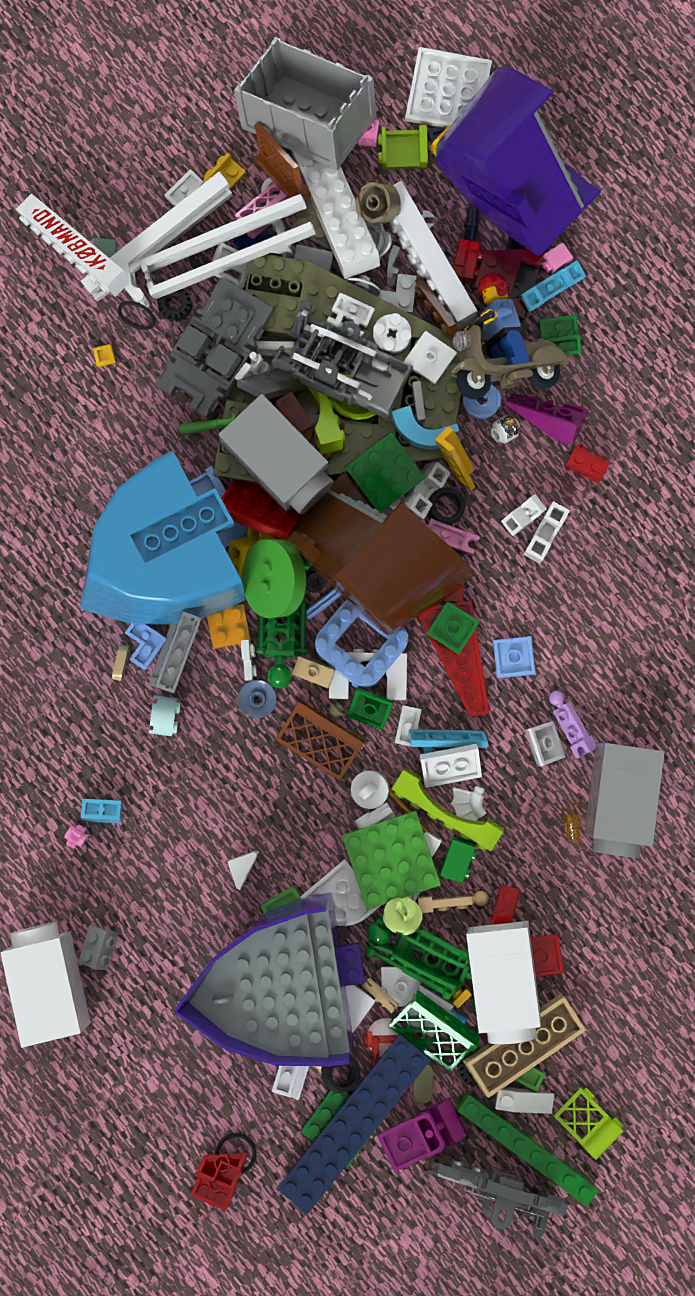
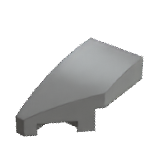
(392, 272)

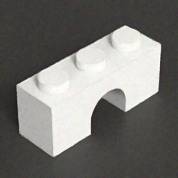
(418, 496)
(546, 532)

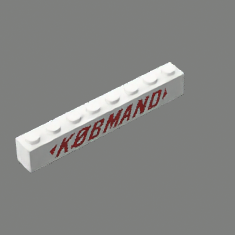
(73, 245)

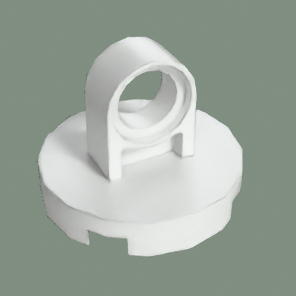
(370, 789)

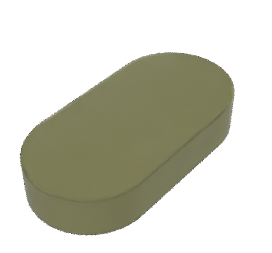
(424, 1085)

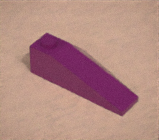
(556, 421)

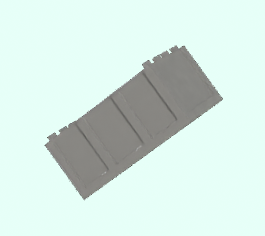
(307, 103)

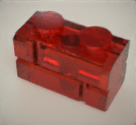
(294, 412)

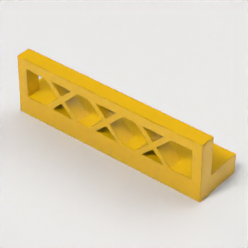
(456, 457)

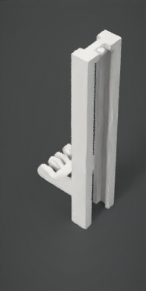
(164, 233)
(278, 244)

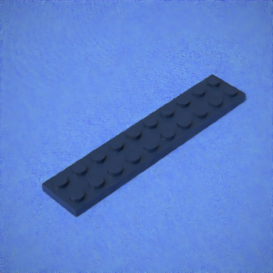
(353, 1123)

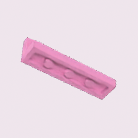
(252, 207)

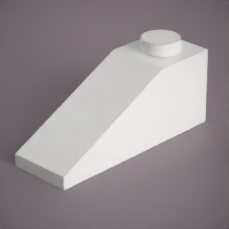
(523, 1100)

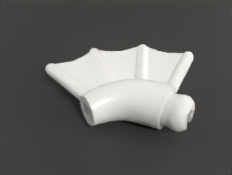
(468, 803)

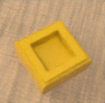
(104, 355)

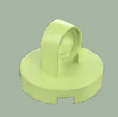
(402, 915)

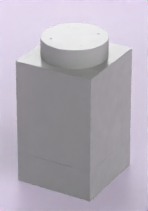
(277, 456)
(623, 799)

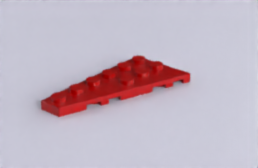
(463, 669)

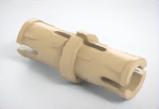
(380, 995)

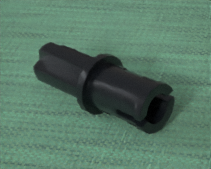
(471, 223)

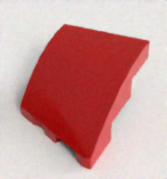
(219, 1179)

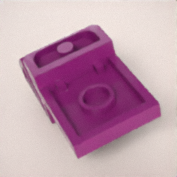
(422, 1135)

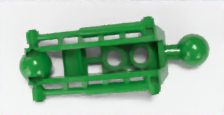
(279, 674)
(425, 969)

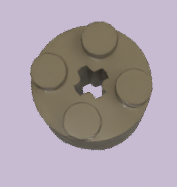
(378, 203)

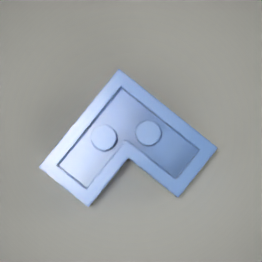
(150, 644)

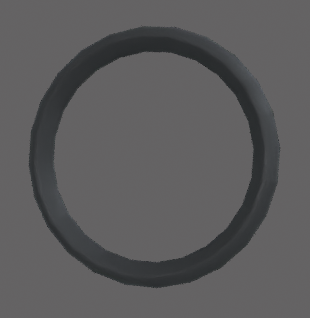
(140, 306)
(245, 1138)

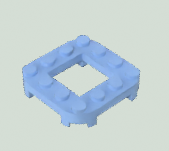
(345, 664)

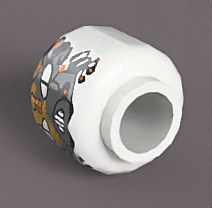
(505, 429)

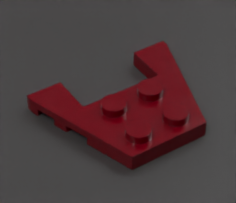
(507, 264)

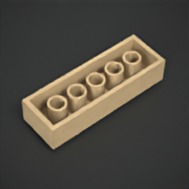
(501, 1064)

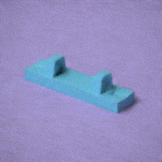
(446, 738)

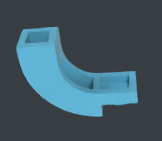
(413, 432)

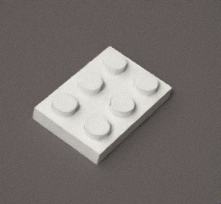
(450, 765)

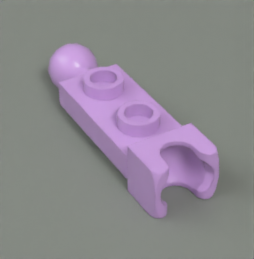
(572, 726)

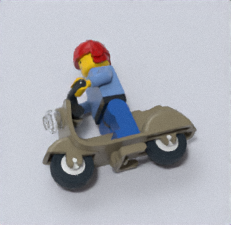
(512, 356)

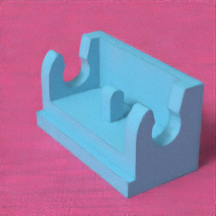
(101, 811)

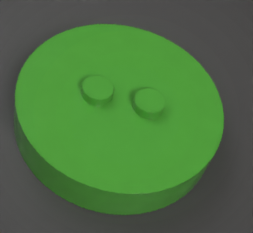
(273, 578)

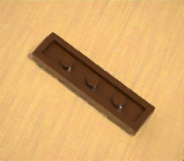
(438, 311)

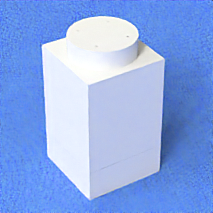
(504, 982)
(44, 984)

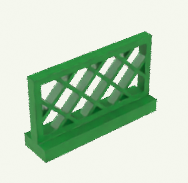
(443, 1023)

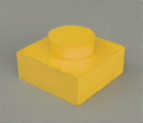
(461, 996)

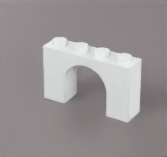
(395, 675)

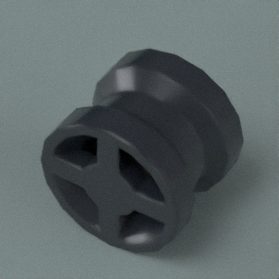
(313, 583)

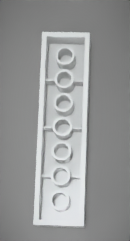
(338, 216)
(431, 261)

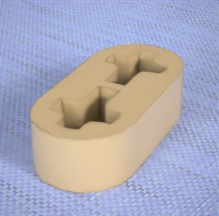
(121, 662)

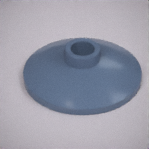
(249, 692)

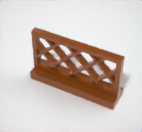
(279, 165)
(328, 725)

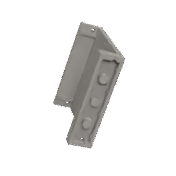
(174, 653)

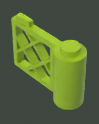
(603, 1132)

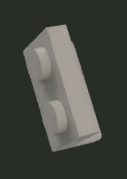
(98, 948)

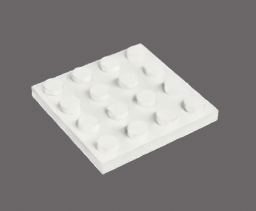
(444, 86)

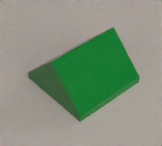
(370, 708)

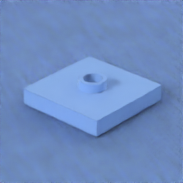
(514, 657)

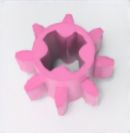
(76, 836)

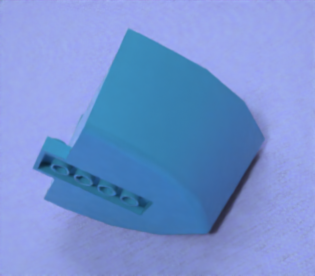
(160, 551)

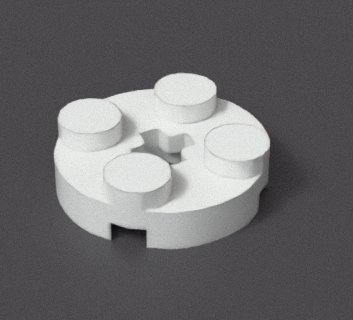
(391, 344)

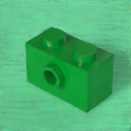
(458, 859)

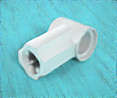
(378, 815)

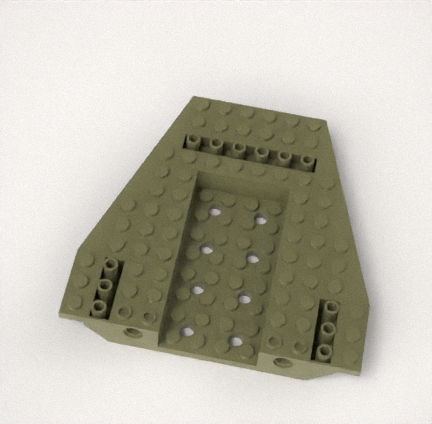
(283, 286)

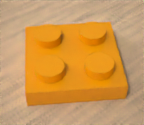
(228, 627)

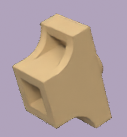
(314, 671)

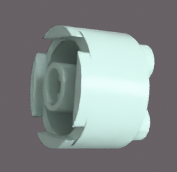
(163, 716)

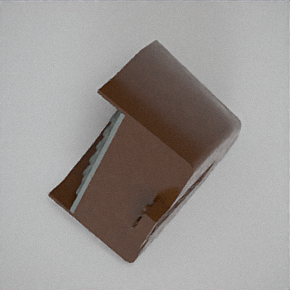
(377, 560)

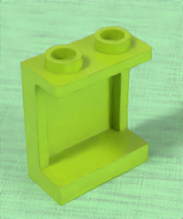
(403, 148)

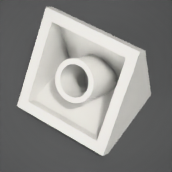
(545, 743)
(241, 867)

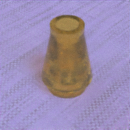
(572, 827)

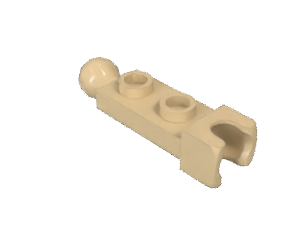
(427, 904)

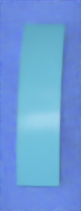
(552, 285)

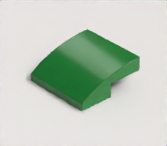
(562, 332)

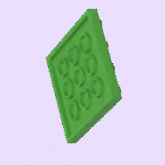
(391, 859)

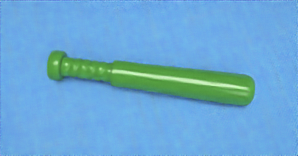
(201, 426)

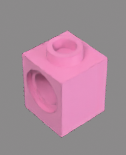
(370, 136)
(557, 259)

